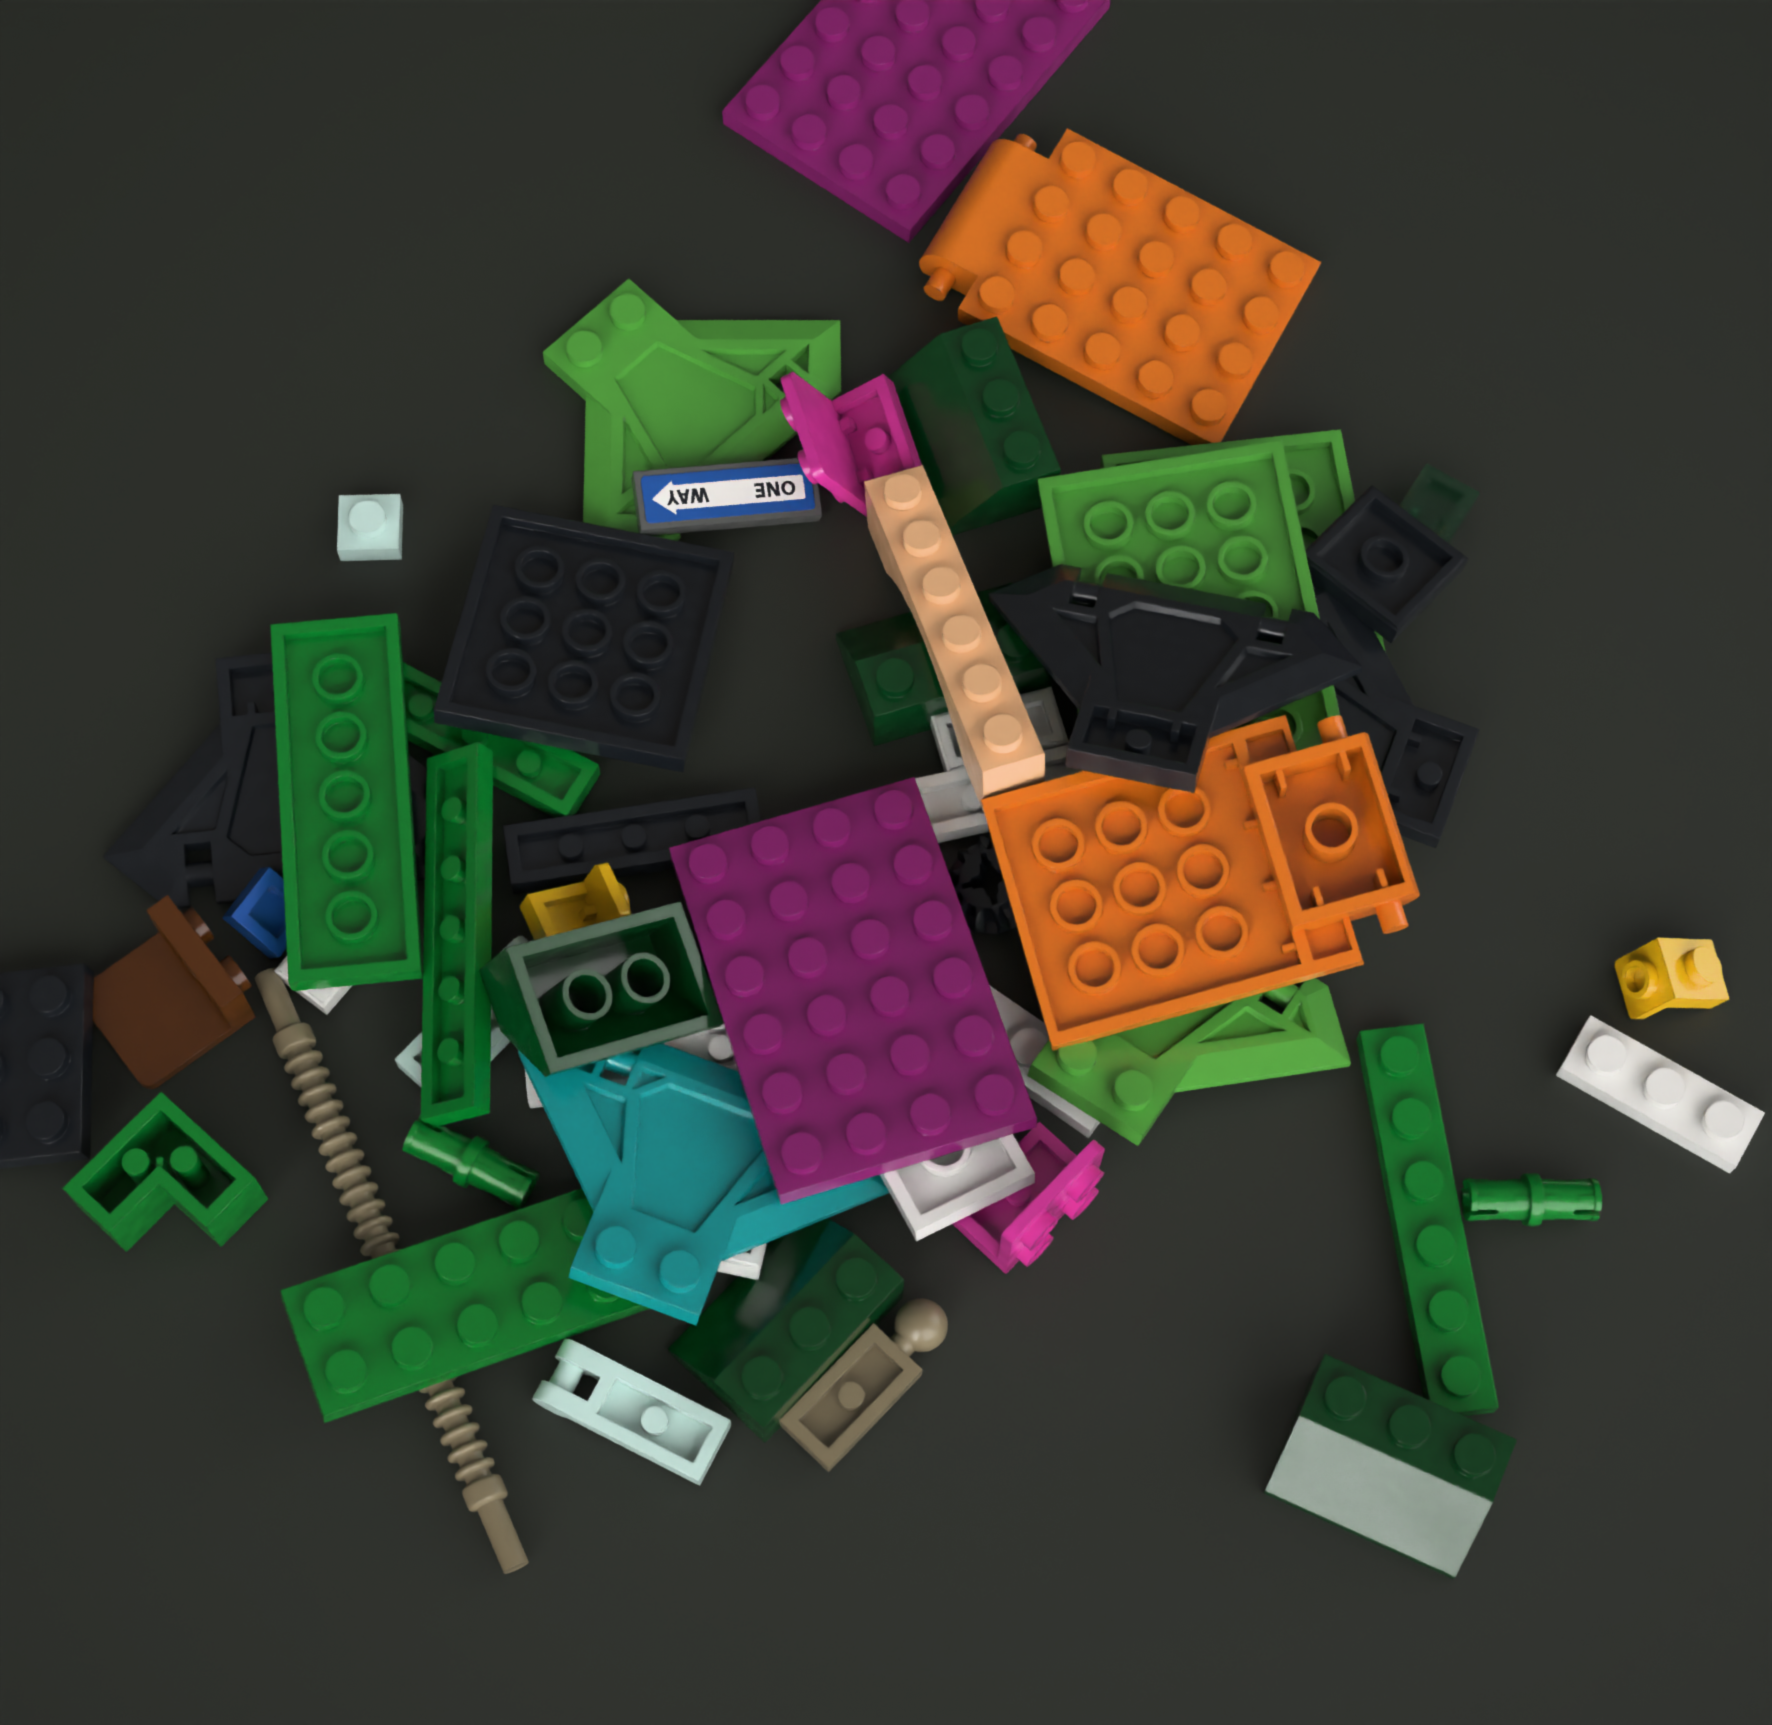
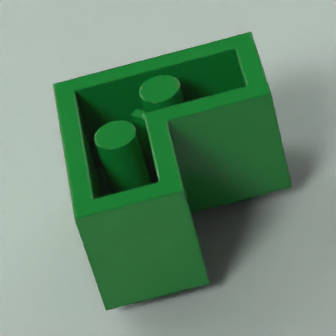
(161, 1163)

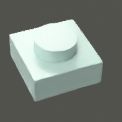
(370, 527)

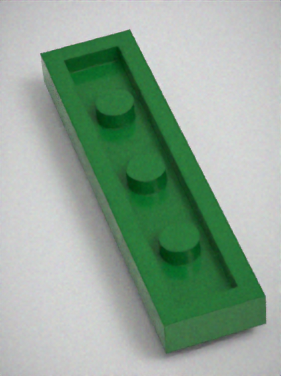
(535, 773)

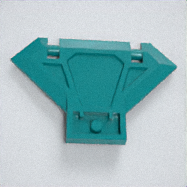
(671, 1175)

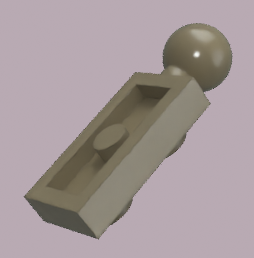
(864, 1383)

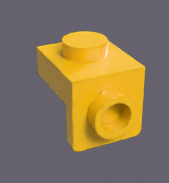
(577, 904)
(1671, 976)

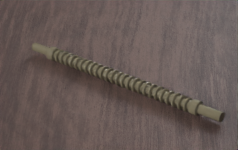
(295, 1042)

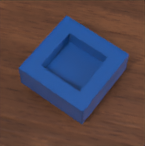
(261, 913)

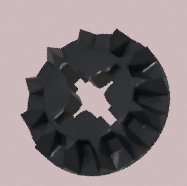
(978, 907)

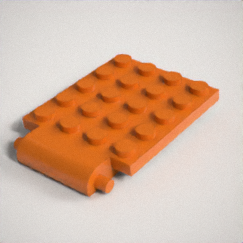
(1118, 281)
(1185, 900)

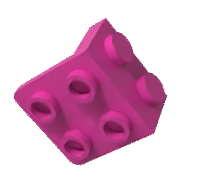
(849, 437)
(1022, 1222)

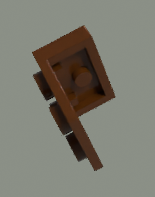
(170, 997)

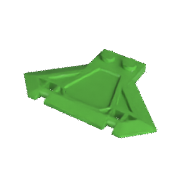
(681, 391)
(1135, 1073)

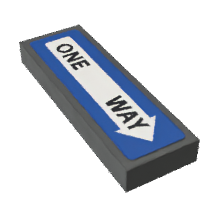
(724, 497)

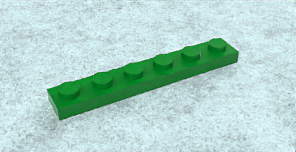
(457, 936)
(1426, 1220)

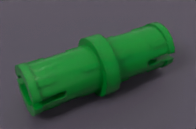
(471, 1162)
(1531, 1199)

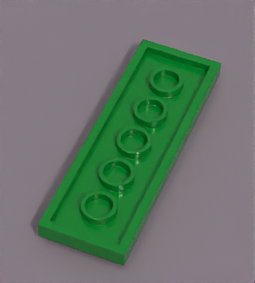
(345, 803)
(447, 1306)

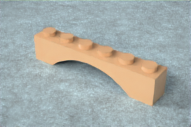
(979, 691)

